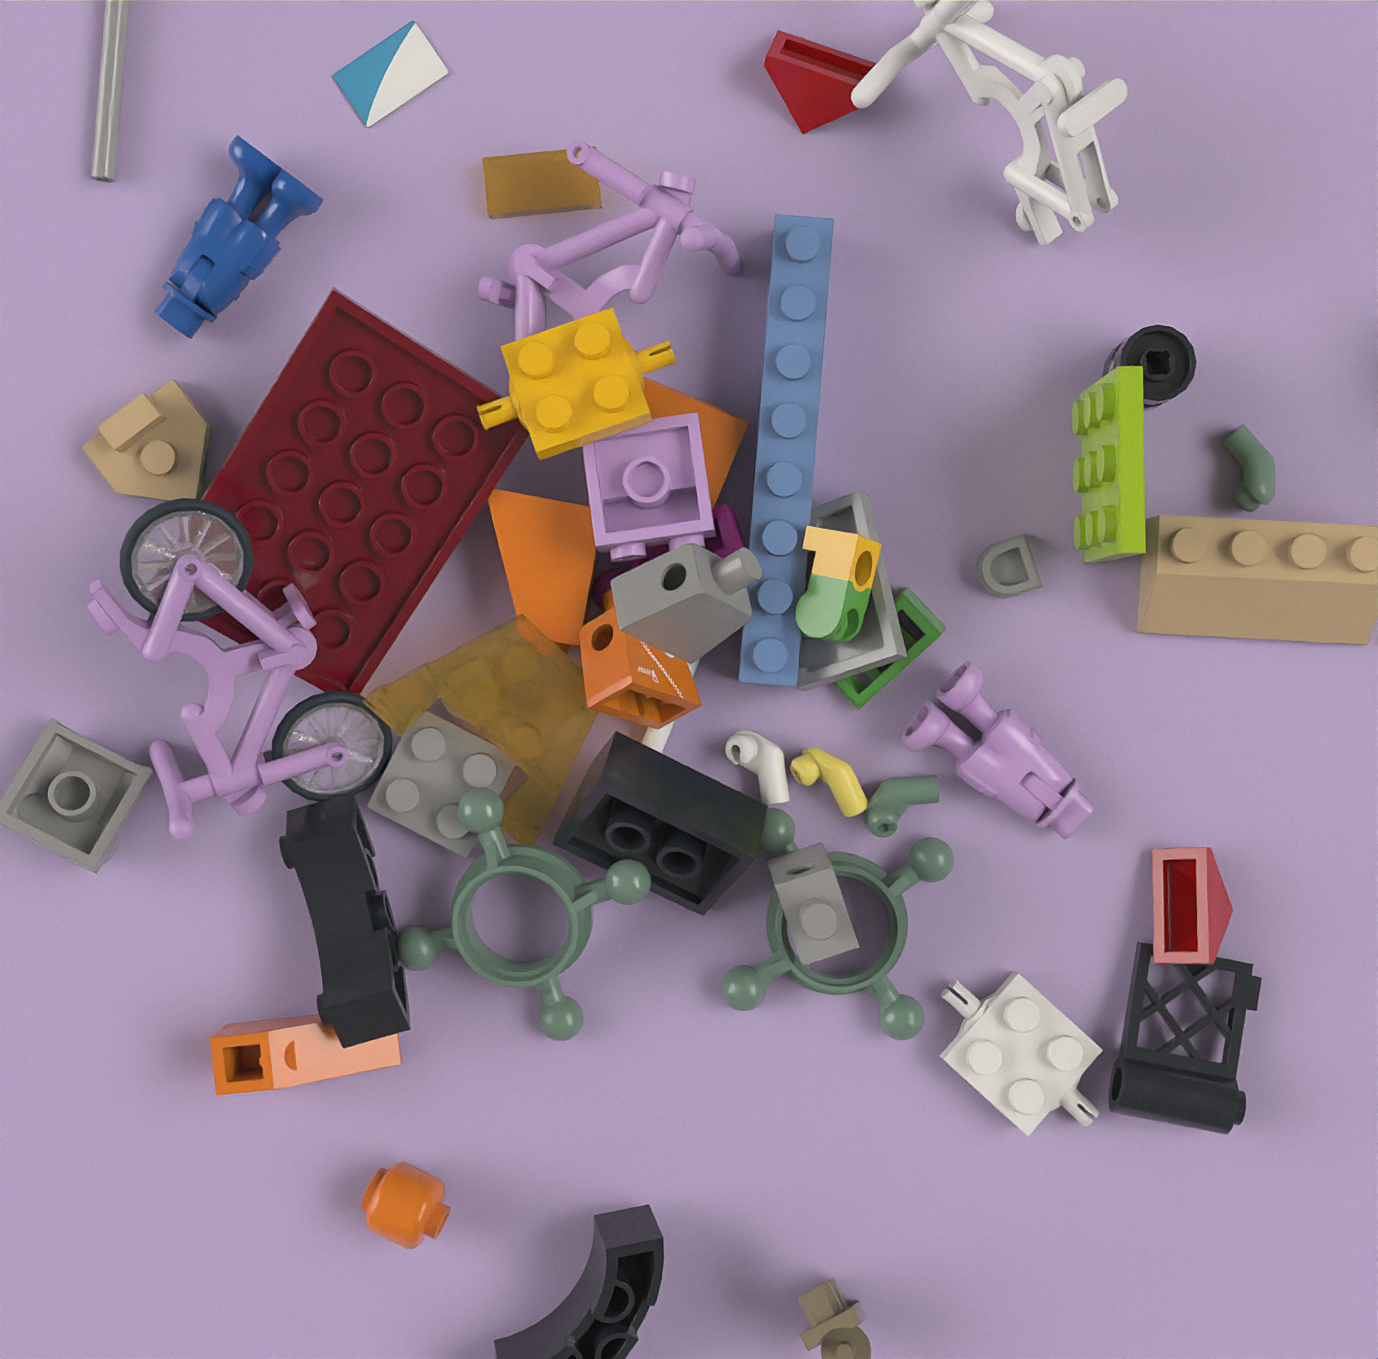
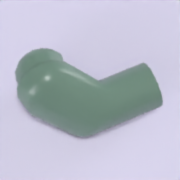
(1257, 469)
(894, 797)

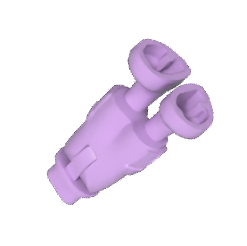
(1006, 760)

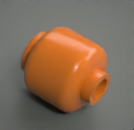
(405, 1205)

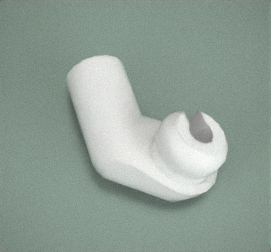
(764, 760)

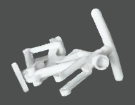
(1054, 95)

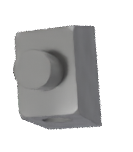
(686, 599)
(813, 904)

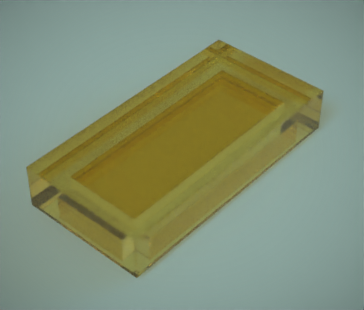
(537, 185)

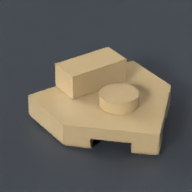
(154, 446)

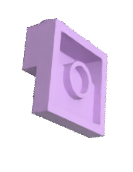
(649, 488)

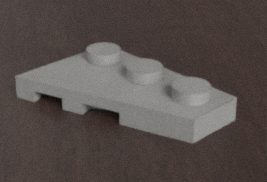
(880, 634)

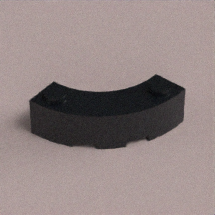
(350, 921)
(608, 1300)

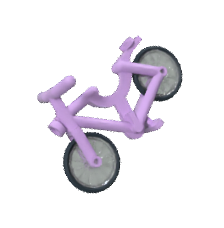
(186, 566)

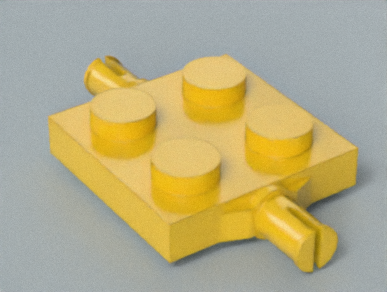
(576, 384)

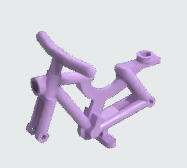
(663, 207)

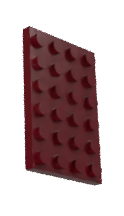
(359, 484)

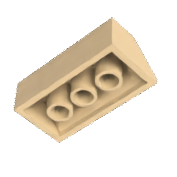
(1259, 579)

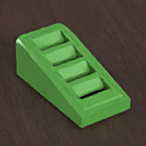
(932, 630)

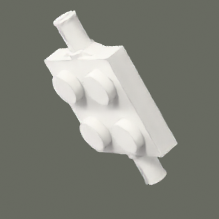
(1020, 1053)

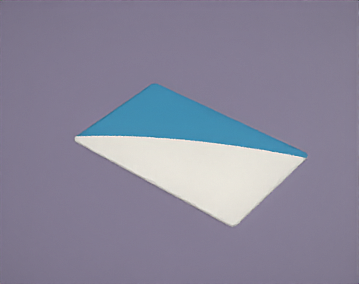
(390, 74)

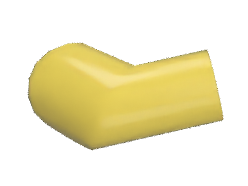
(834, 772)

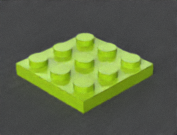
(1110, 467)

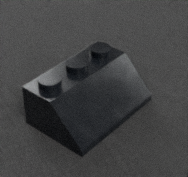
(668, 817)

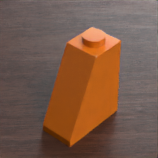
(547, 561)

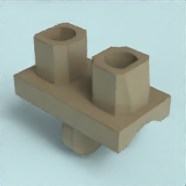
(834, 1323)

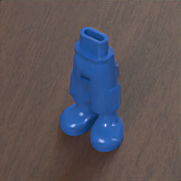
(227, 246)

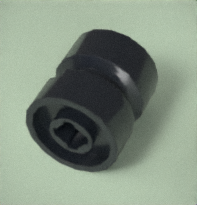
(1166, 362)

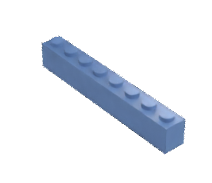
(786, 445)

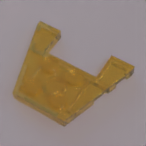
(518, 696)

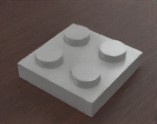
(432, 773)

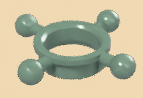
(625, 883)
(899, 1014)

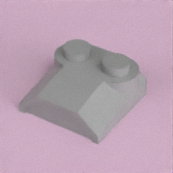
(73, 797)

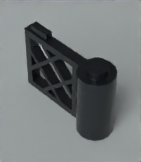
(1176, 1086)

